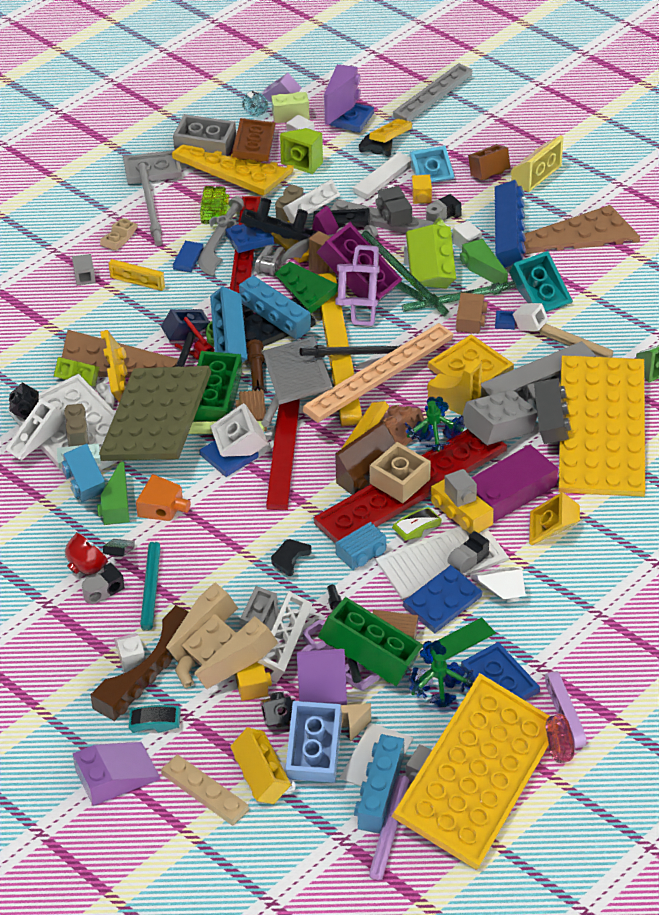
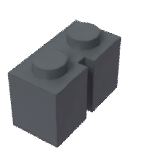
(394, 206)

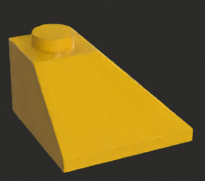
(553, 517)

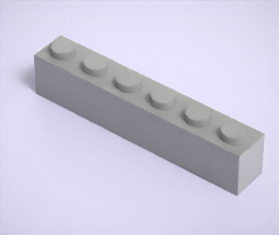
(536, 371)

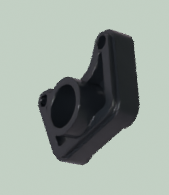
(376, 146)
(287, 554)

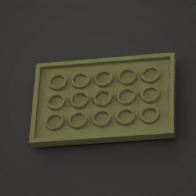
(155, 413)

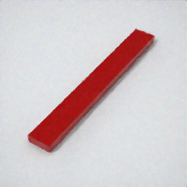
(243, 261)
(283, 456)

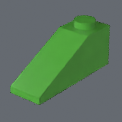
(483, 262)
(115, 499)

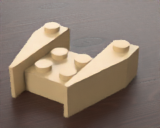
(215, 644)

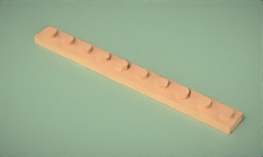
(377, 373)

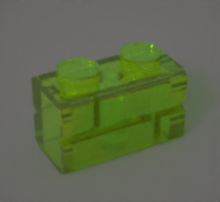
(213, 203)

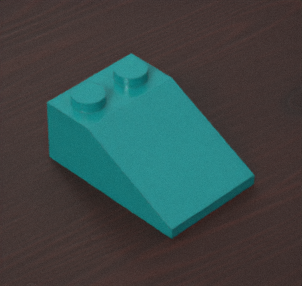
(540, 281)

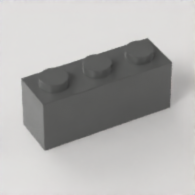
(552, 411)

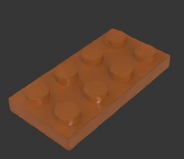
(254, 140)

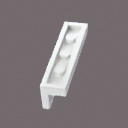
(289, 634)

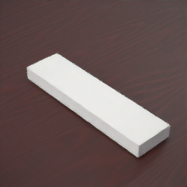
(382, 175)
(312, 200)

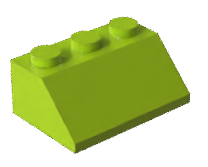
(431, 255)

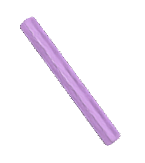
(388, 830)

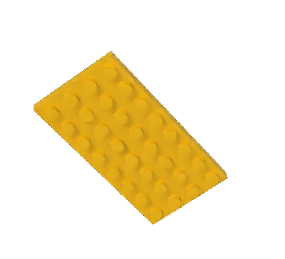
(606, 426)
(475, 772)

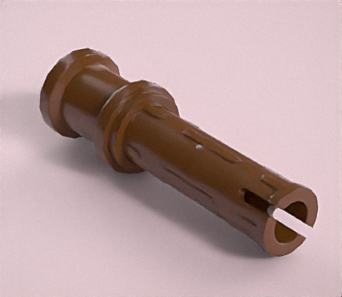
(255, 360)

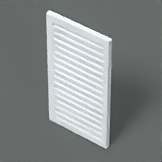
(422, 561)

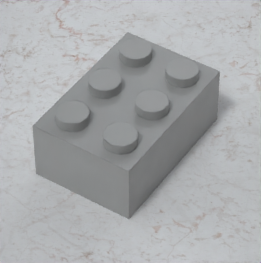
(205, 133)
(499, 417)

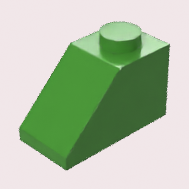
(651, 362)

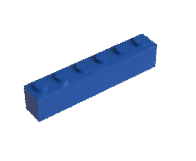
(509, 223)

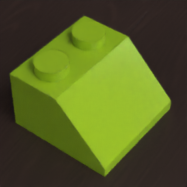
(302, 149)

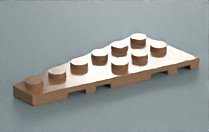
(582, 231)
(89, 350)

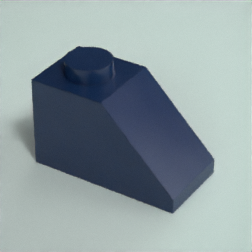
(177, 328)

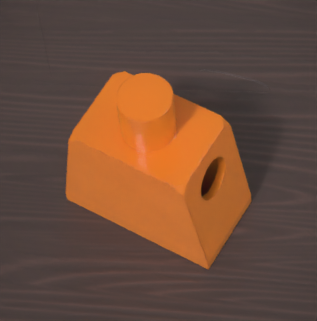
(161, 500)

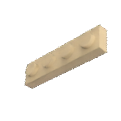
(205, 789)

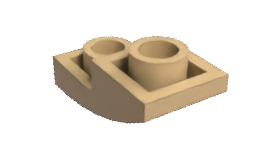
(119, 235)

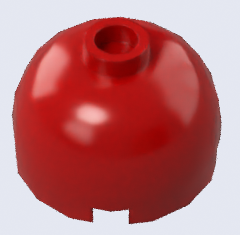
(84, 556)

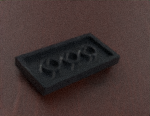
(261, 329)

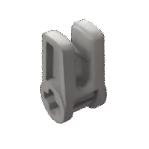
(268, 262)

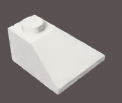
(238, 433)
(504, 582)

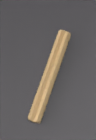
(570, 339)

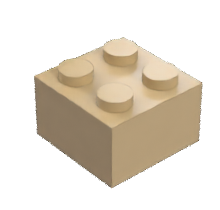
(400, 472)

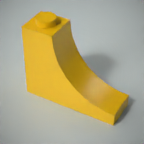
(458, 390)

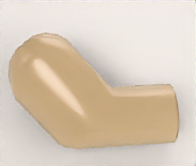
(183, 669)

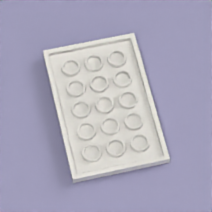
(98, 415)

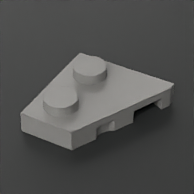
(263, 606)

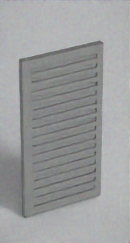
(294, 374)

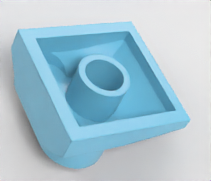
(432, 162)

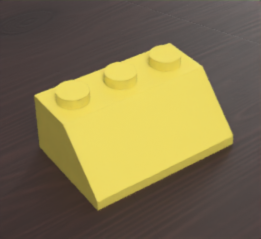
(539, 164)

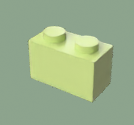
(290, 105)

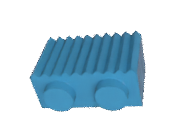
(361, 546)

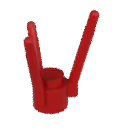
(200, 345)

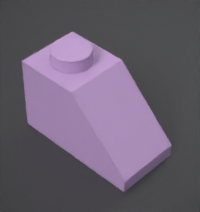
(284, 85)

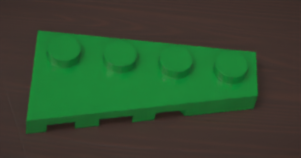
(306, 286)

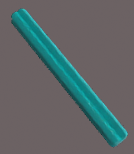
(150, 586)

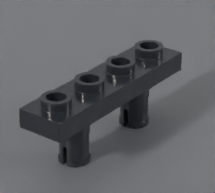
(273, 225)

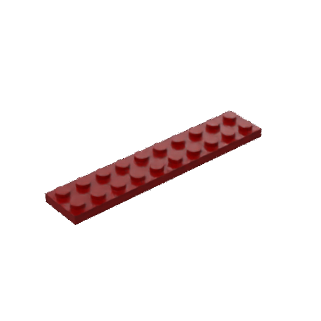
(376, 506)

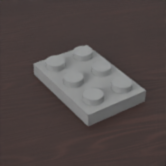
(158, 165)

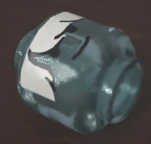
(255, 103)

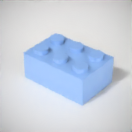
(314, 741)

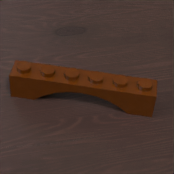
(117, 693)

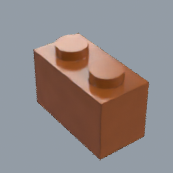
(489, 162)

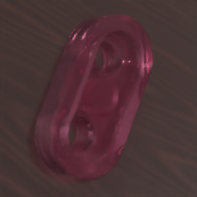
(560, 738)

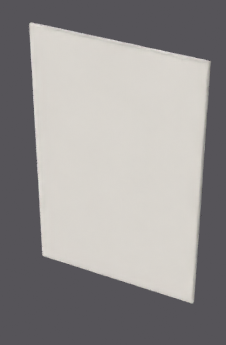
(356, 767)

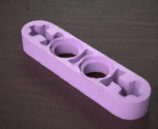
(565, 707)

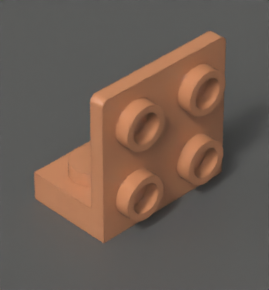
(397, 417)

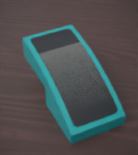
(155, 716)

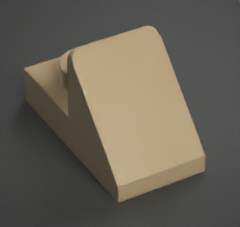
(356, 718)

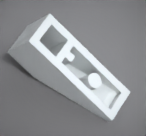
(36, 429)

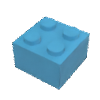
(84, 473)

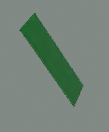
(466, 637)

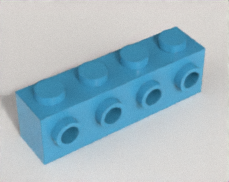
(275, 307)
(228, 322)
(381, 779)

